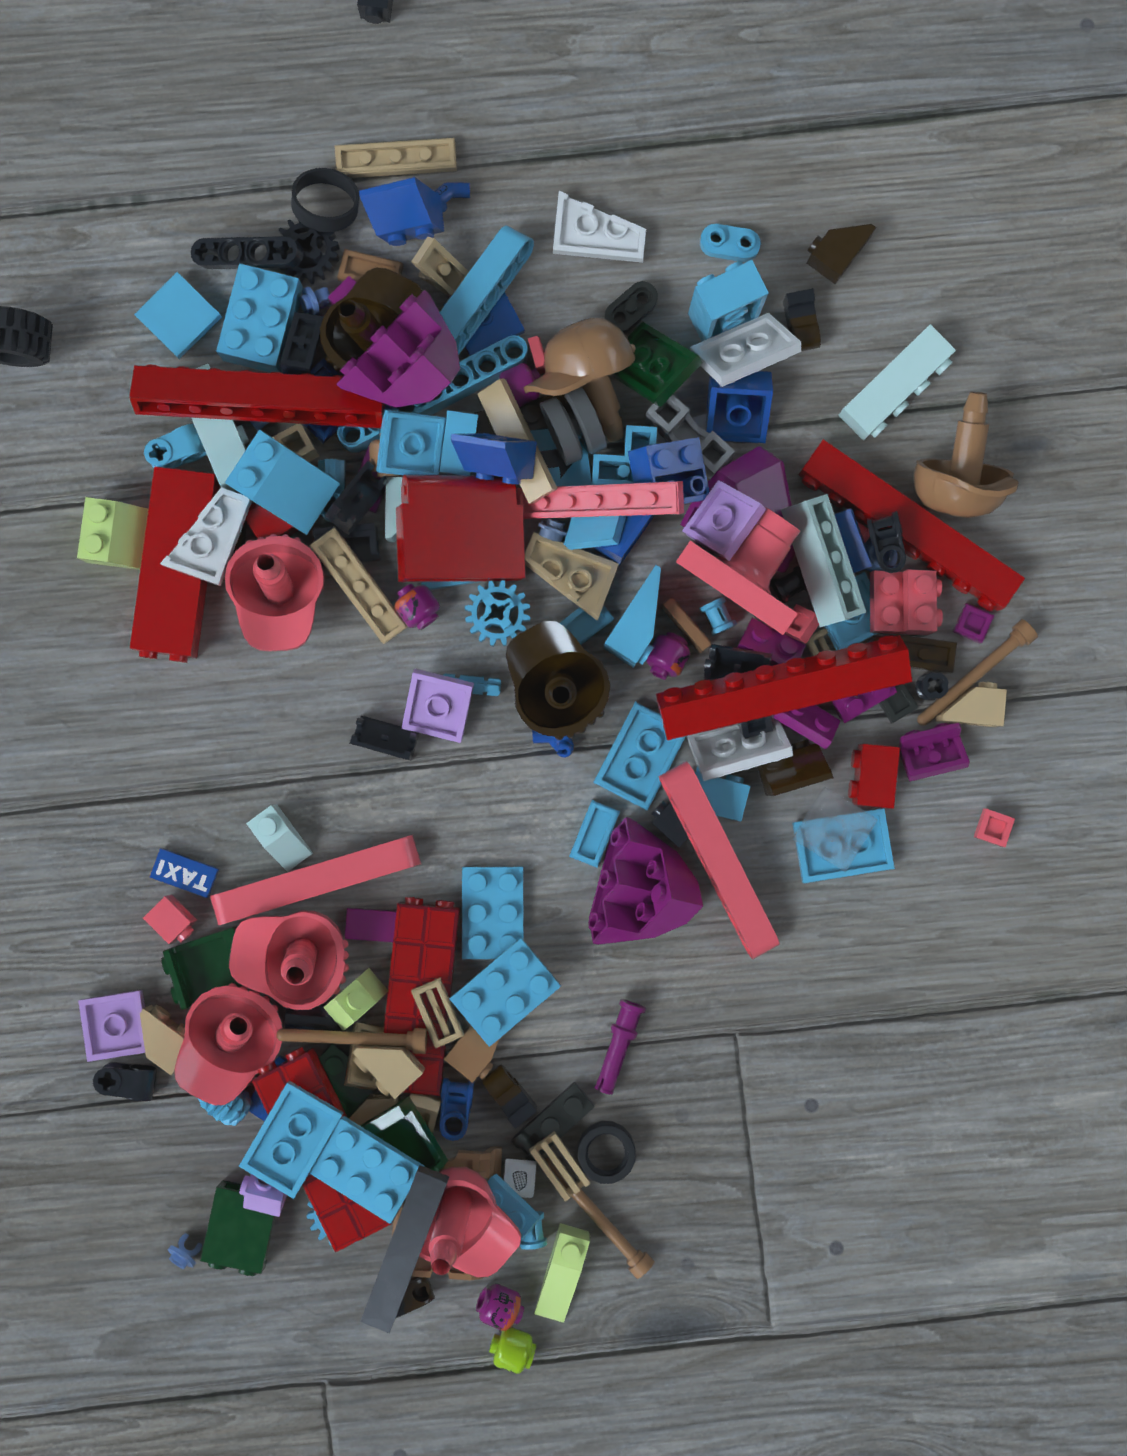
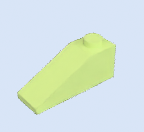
(562, 1272)

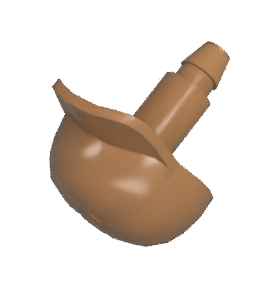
(584, 358)
(965, 483)

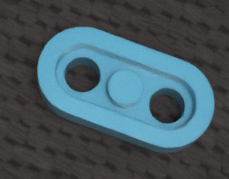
(730, 245)

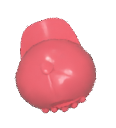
(275, 591)
(290, 958)
(226, 1043)
(469, 1228)

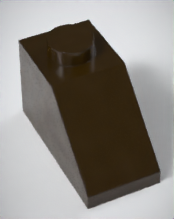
(838, 249)

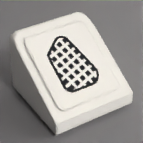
(520, 1176)

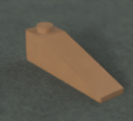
(471, 1055)

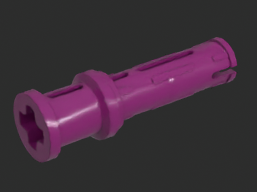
(623, 1032)

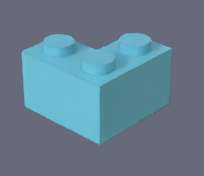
(616, 468)

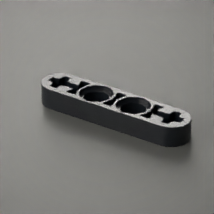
(247, 249)

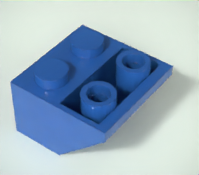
(672, 462)

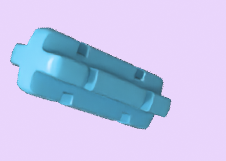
(491, 686)

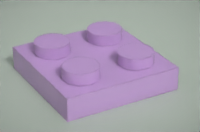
(724, 520)
(437, 705)
(112, 1025)

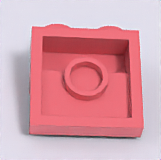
(905, 602)

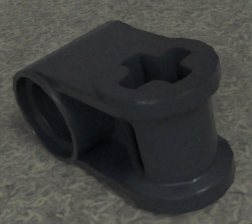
(887, 540)
(132, 1081)

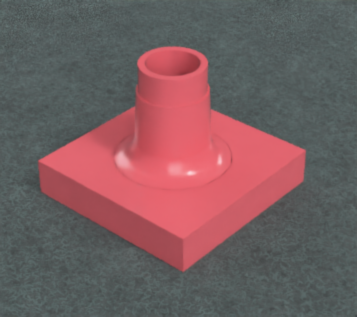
(750, 570)

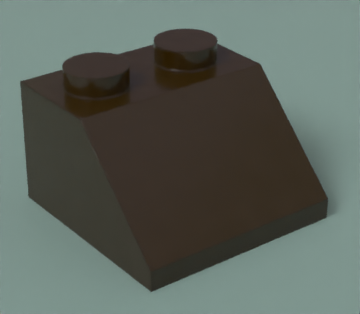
(795, 772)

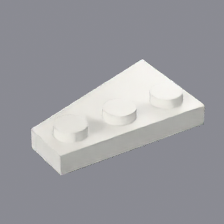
(594, 234)
(212, 538)

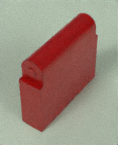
(459, 530)

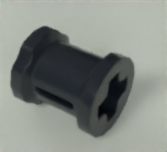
(789, 585)
(941, 686)

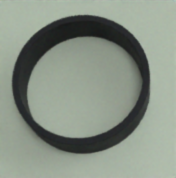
(331, 177)

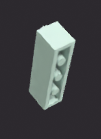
(896, 382)
(222, 443)
(824, 561)

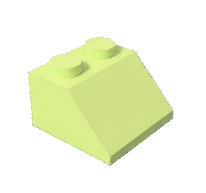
(112, 533)

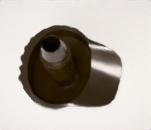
(357, 316)
(556, 681)

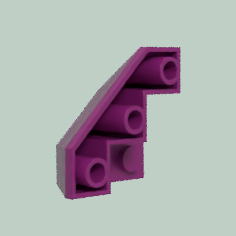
(408, 359)
(758, 477)
(641, 888)

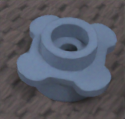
(552, 529)

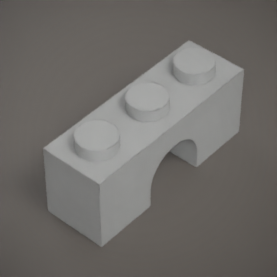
(676, 424)

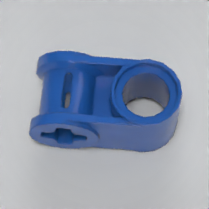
(455, 1105)

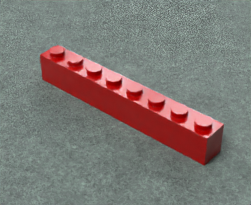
(250, 397)
(923, 533)
(784, 687)

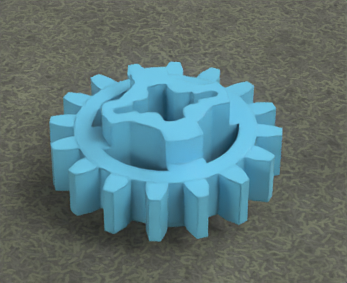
(505, 624)

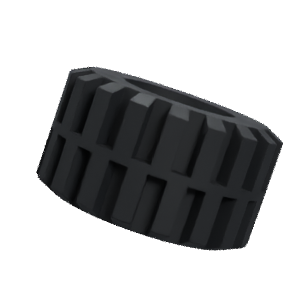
(24, 338)

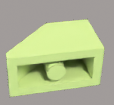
(356, 999)

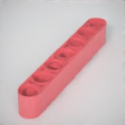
(719, 860)
(315, 880)

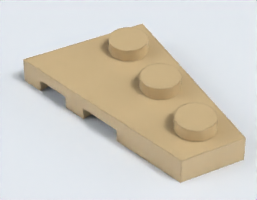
(574, 573)

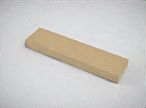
(396, 157)
(508, 421)
(358, 585)

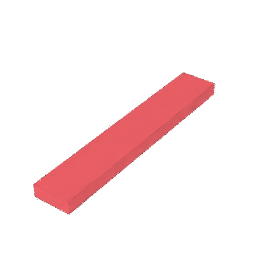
(607, 500)

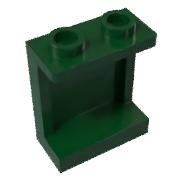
(199, 966)
(407, 1131)
(236, 1234)

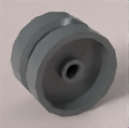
(578, 423)

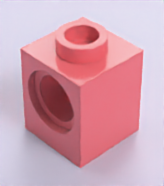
(171, 920)

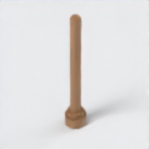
(1022, 634)
(413, 1040)
(638, 1262)

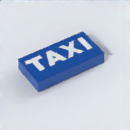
(184, 873)

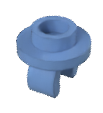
(313, 301)
(181, 1256)

